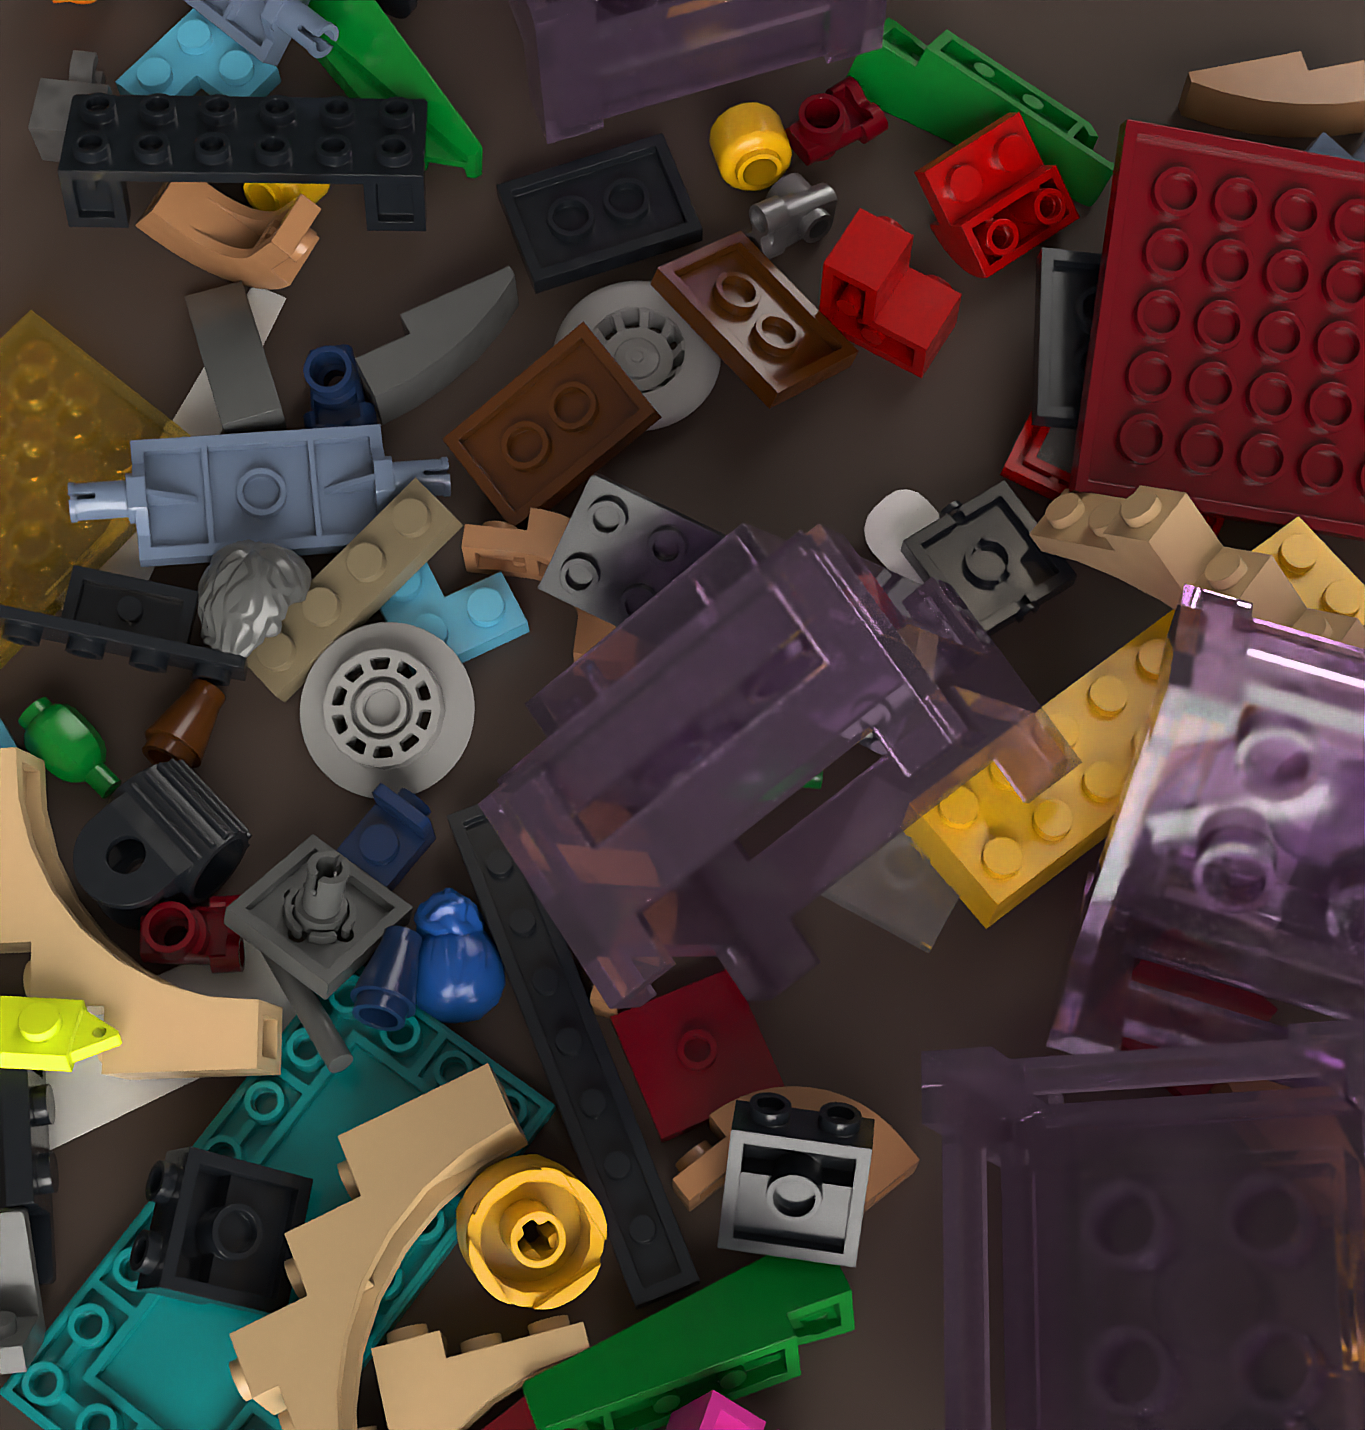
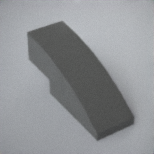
(437, 344)
(235, 360)

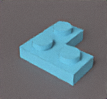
(197, 58)
(466, 620)

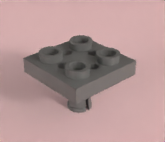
(329, 900)

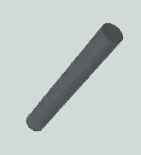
(314, 1019)

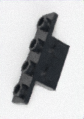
(126, 619)
(26, 1163)

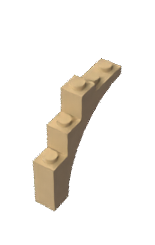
(1163, 541)
(160, 1025)
(342, 1262)
(440, 1392)

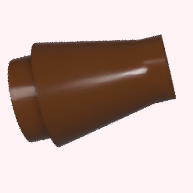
(185, 726)

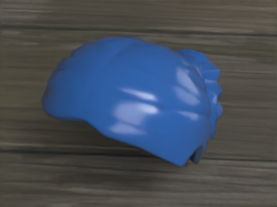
(457, 960)

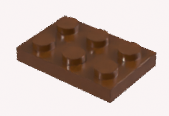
(754, 318)
(551, 427)

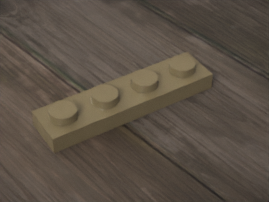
(354, 586)

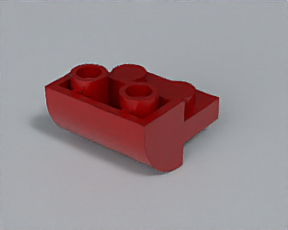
(995, 197)

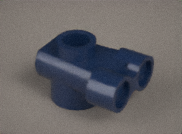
(337, 404)

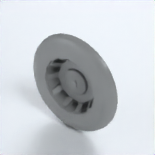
(645, 353)
(386, 709)

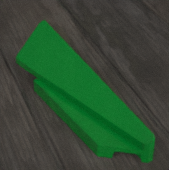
(378, 63)
(961, 90)
(721, 1339)

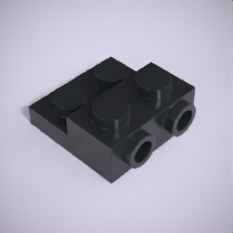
(796, 1180)
(219, 1231)

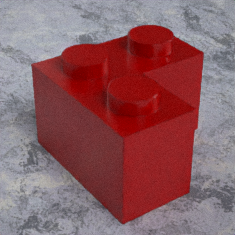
(881, 299)

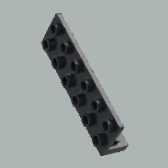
(244, 142)
(624, 552)

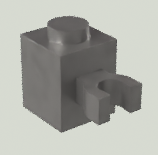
(54, 100)

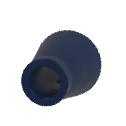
(388, 984)

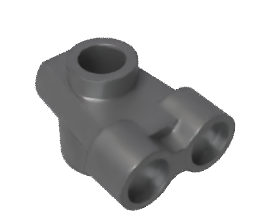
(791, 213)

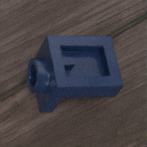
(390, 836)

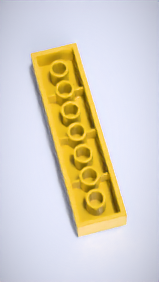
(1007, 849)

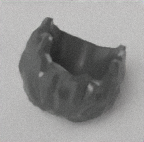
(249, 594)

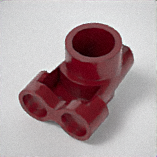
(834, 121)
(206, 939)

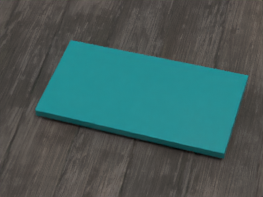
(164, 1362)

